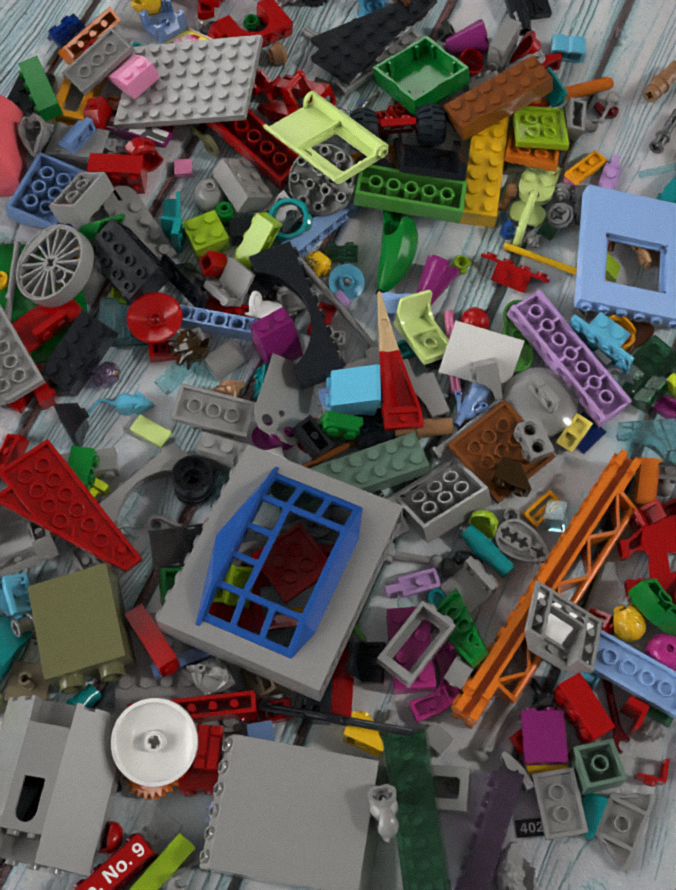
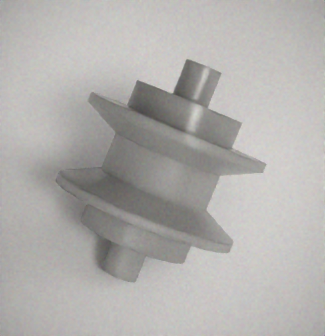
(562, 191)
(530, 238)
(652, 730)

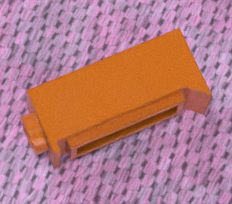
(646, 481)

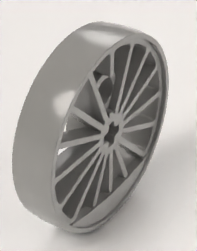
(54, 268)

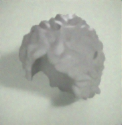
(514, 871)

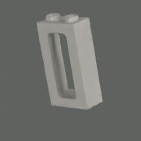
(427, 612)
(462, 803)

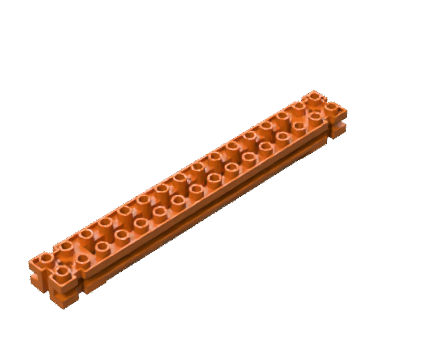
(576, 539)

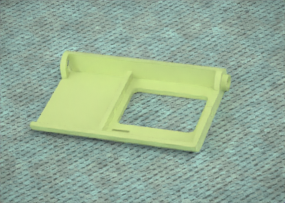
(317, 123)

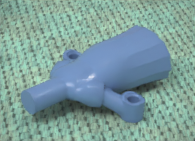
(472, 403)

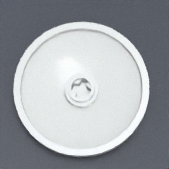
(154, 742)

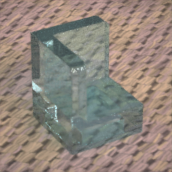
(555, 516)

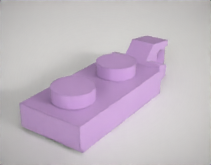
(610, 174)
(414, 584)

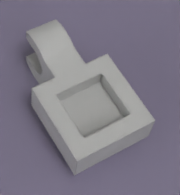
(606, 362)

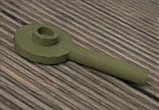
(209, 143)

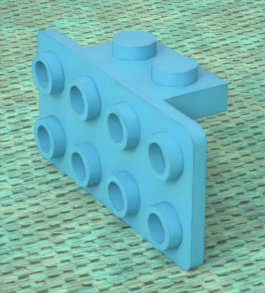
(605, 336)

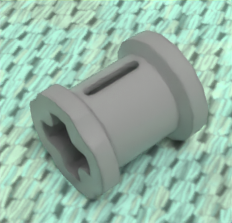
(23, 625)

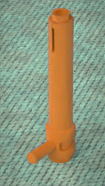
(583, 89)

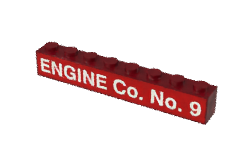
(121, 866)

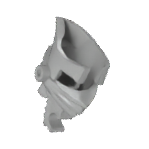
(34, 133)
(210, 676)

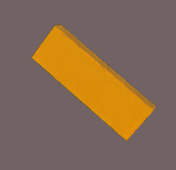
(586, 167)

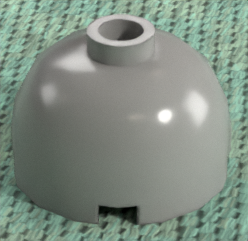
(208, 195)

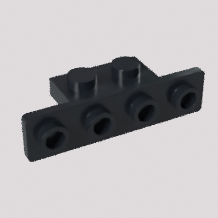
(187, 281)

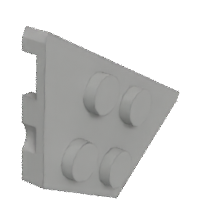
(624, 825)

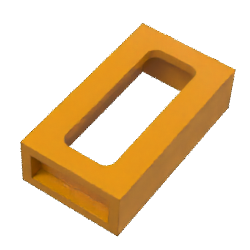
(71, 117)

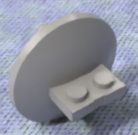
(317, 190)
(543, 395)

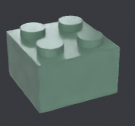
(597, 766)

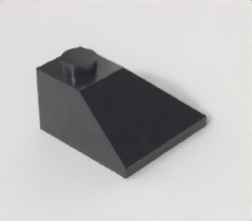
(74, 421)

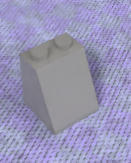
(220, 450)

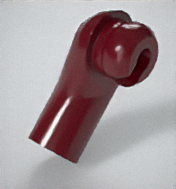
(612, 113)

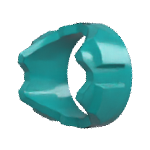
(307, 223)

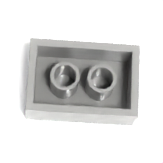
(242, 185)
(82, 198)

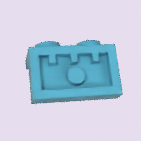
(17, 593)

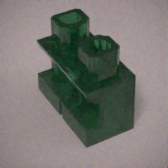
(645, 390)

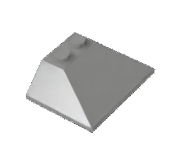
(561, 631)

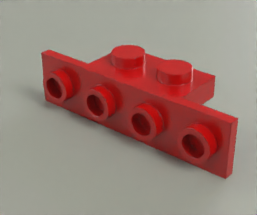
(511, 275)

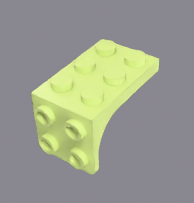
(419, 328)

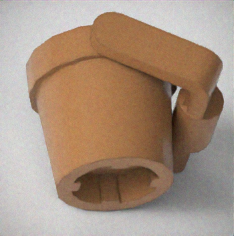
(230, 387)

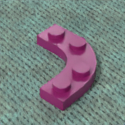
(443, 696)

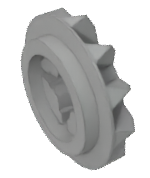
(564, 210)
(319, 533)

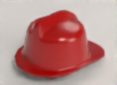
(527, 45)

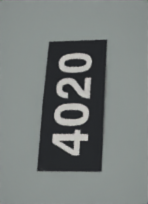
(528, 828)

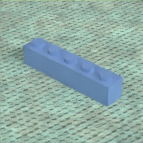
(186, 658)

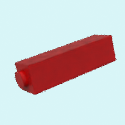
(152, 641)

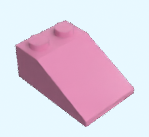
(134, 75)

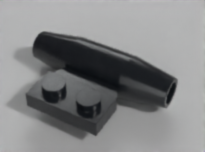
(522, 10)

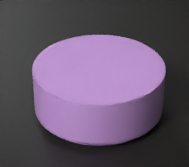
(342, 298)

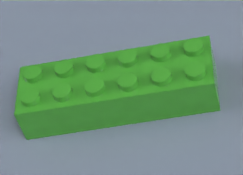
(410, 193)

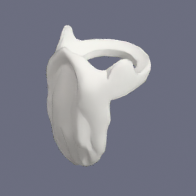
(261, 308)

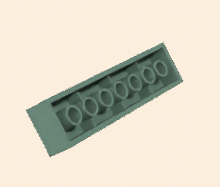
(367, 469)

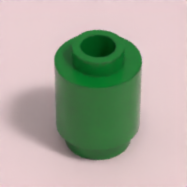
(225, 211)

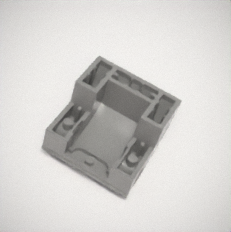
(22, 543)

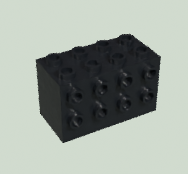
(128, 262)

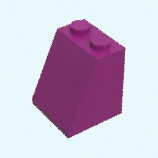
(276, 335)

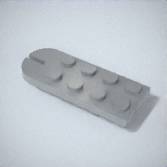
(138, 220)

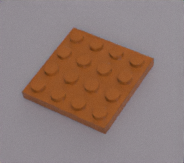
(488, 441)

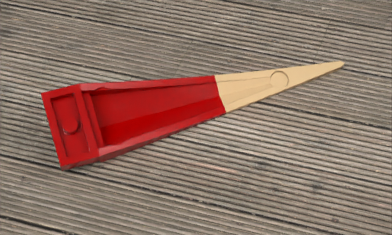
(398, 398)

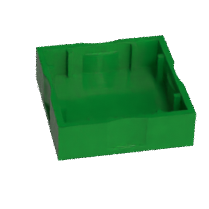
(421, 74)

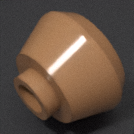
(277, 54)

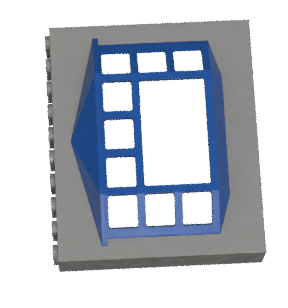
(335, 600)

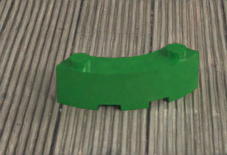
(655, 604)

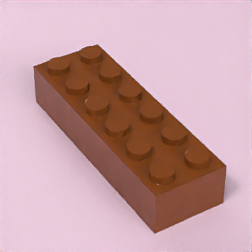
(498, 97)

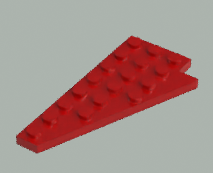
(54, 498)

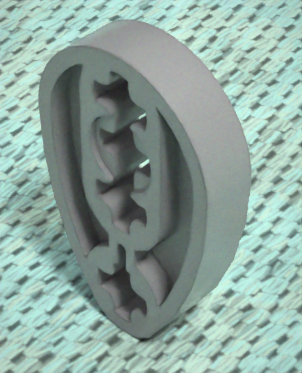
(525, 531)

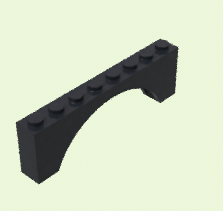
(283, 268)

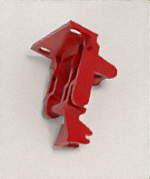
(287, 88)

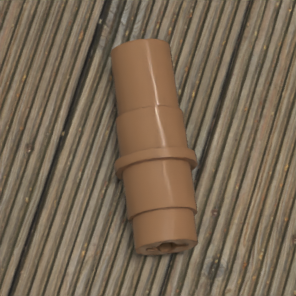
(661, 83)
(431, 428)

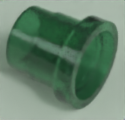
(547, 230)

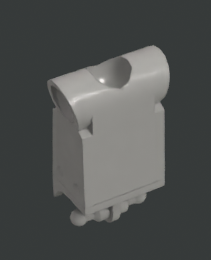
(96, 144)

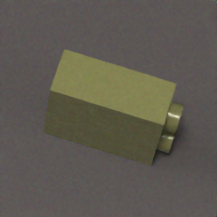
(81, 628)

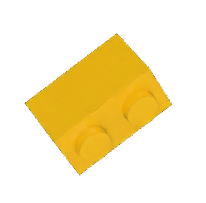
(364, 739)

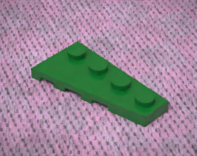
(465, 635)

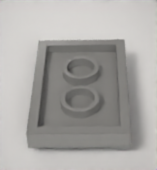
(559, 803)

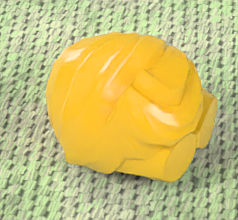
(628, 623)

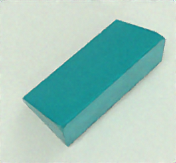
(559, 93)
(593, 809)

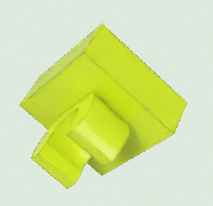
(99, 487)

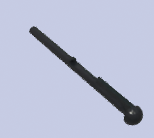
(263, 706)

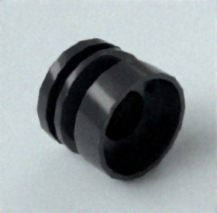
(191, 471)

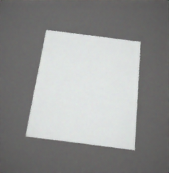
(476, 344)

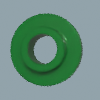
(251, 22)

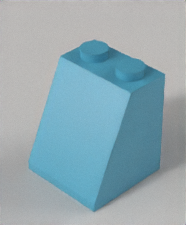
(354, 390)

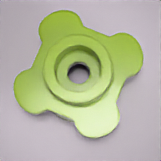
(461, 259)

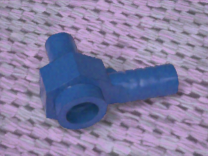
(507, 230)

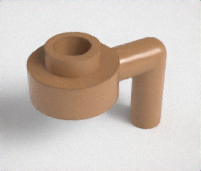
(510, 193)

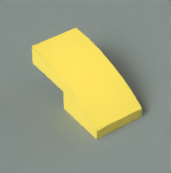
(574, 433)

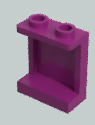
(543, 737)

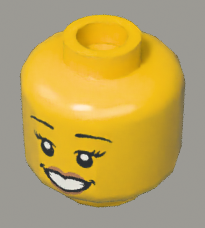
(319, 263)

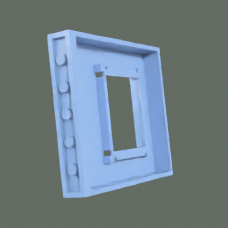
(633, 222)

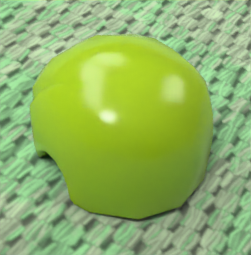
(485, 522)

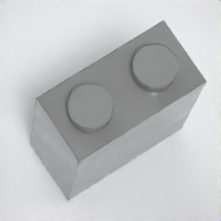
(503, 44)

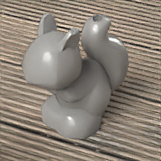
(383, 810)

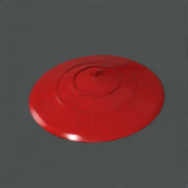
(154, 317)

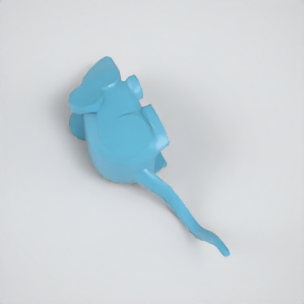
(128, 404)

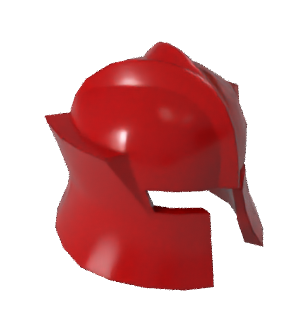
(145, 147)

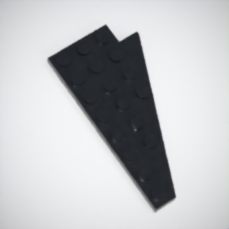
(359, 43)

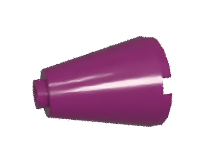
(472, 36)
(437, 276)

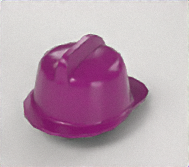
(266, 442)

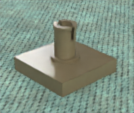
(27, 680)

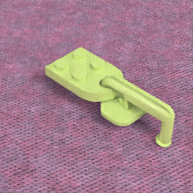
(534, 191)

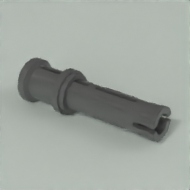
(658, 137)

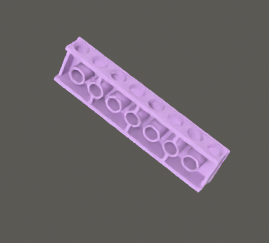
(569, 357)

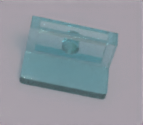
(173, 377)

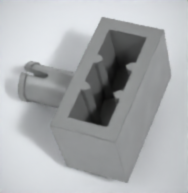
(576, 119)

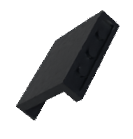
(430, 161)

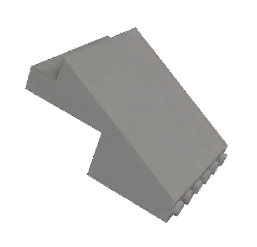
(292, 816)

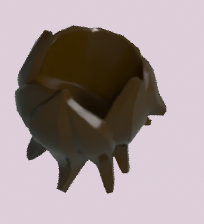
(189, 348)

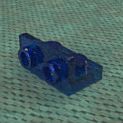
(68, 29)

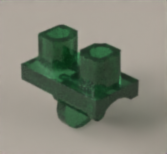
(342, 254)

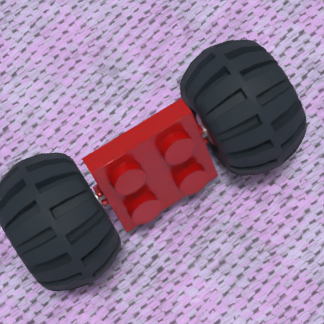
(428, 124)

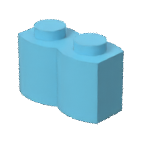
(571, 48)

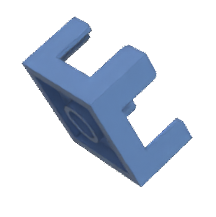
(166, 24)

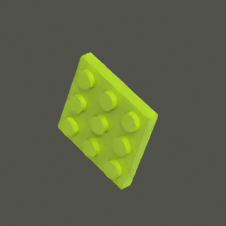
(540, 128)

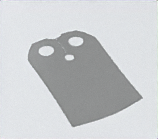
(282, 392)

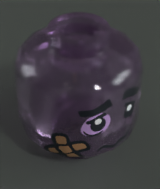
(106, 375)

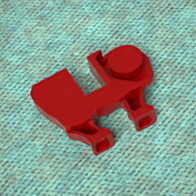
(658, 543)

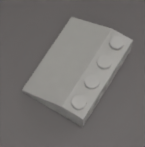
(443, 499)

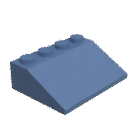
(38, 189)

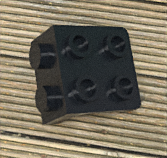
(373, 431)
(362, 661)

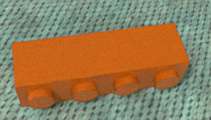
(93, 30)

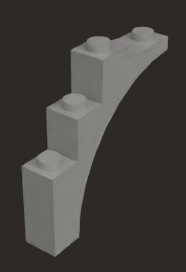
(425, 385)

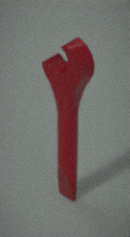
(618, 733)

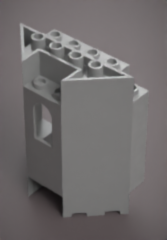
(75, 758)

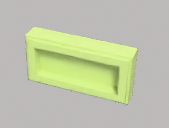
(150, 431)

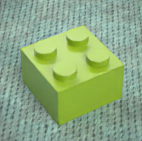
(206, 234)

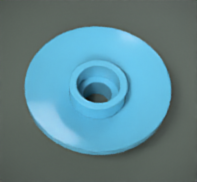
(349, 271)

